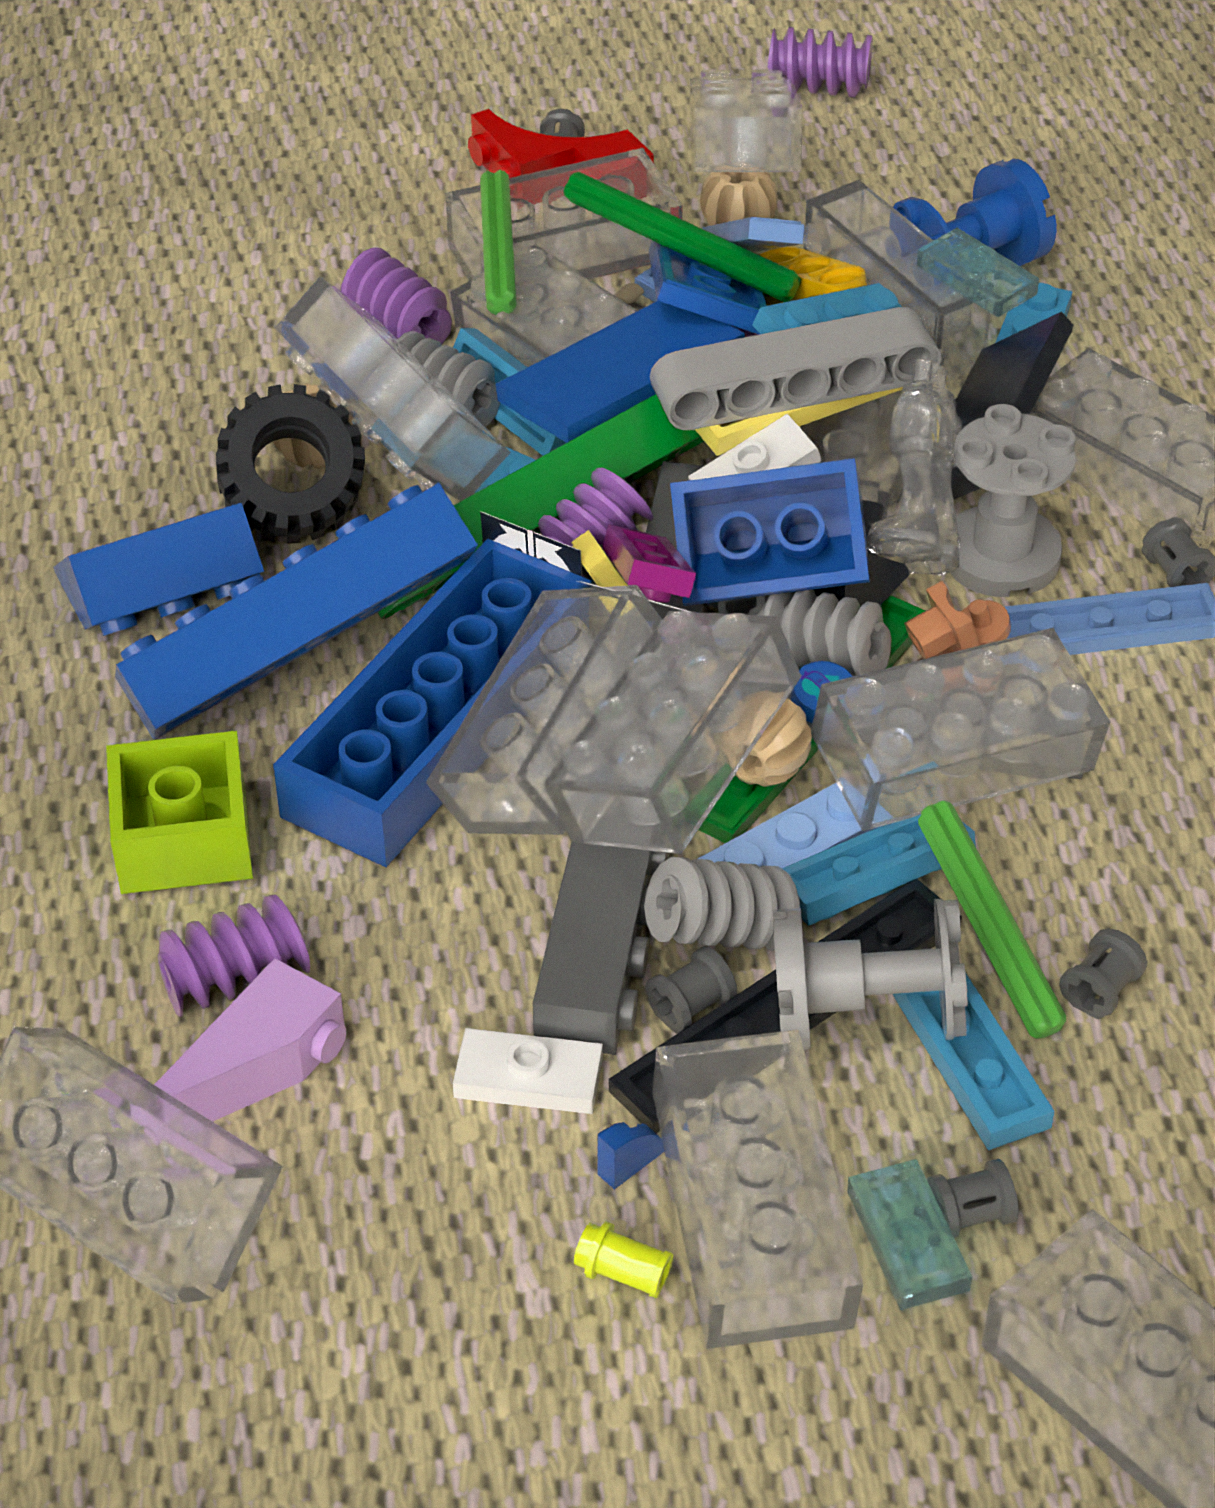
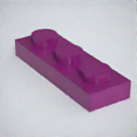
(649, 563)

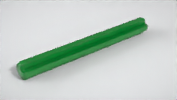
(682, 237)

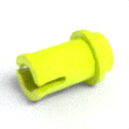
(622, 1259)

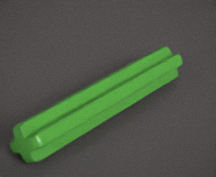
(497, 242)
(992, 920)

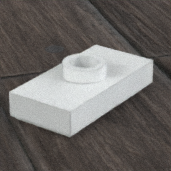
(773, 447)
(528, 1070)

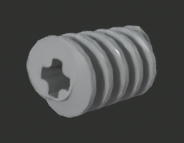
(460, 373)
(832, 630)
(717, 902)

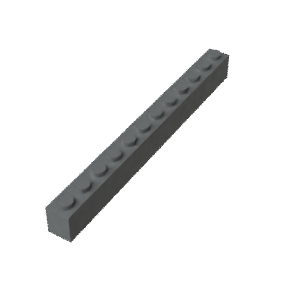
(602, 896)

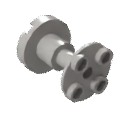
(1004, 536)
(838, 976)

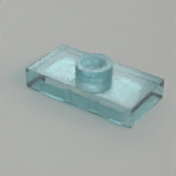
(977, 272)
(909, 1234)

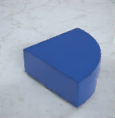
(625, 1151)

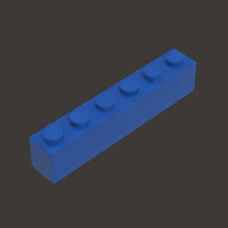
(293, 610)

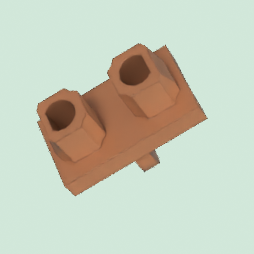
(948, 630)

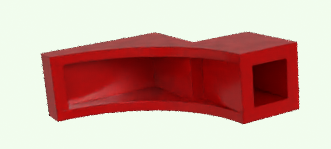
(521, 152)

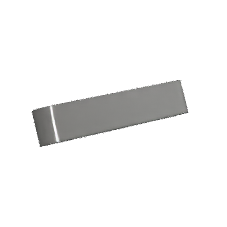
(791, 368)

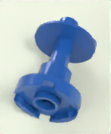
(1003, 213)

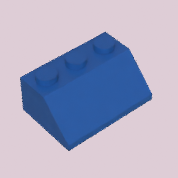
(772, 531)
(160, 569)

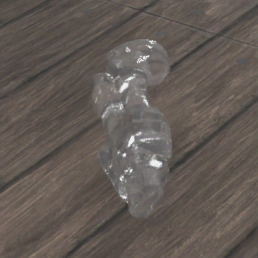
(923, 442)

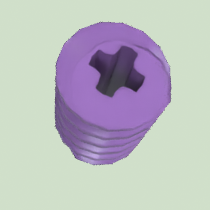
(822, 61)
(397, 295)
(606, 503)
(228, 951)

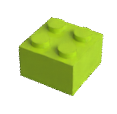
(178, 812)

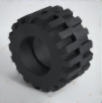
(300, 418)

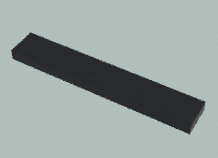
(893, 924)

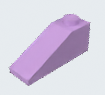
(259, 1043)

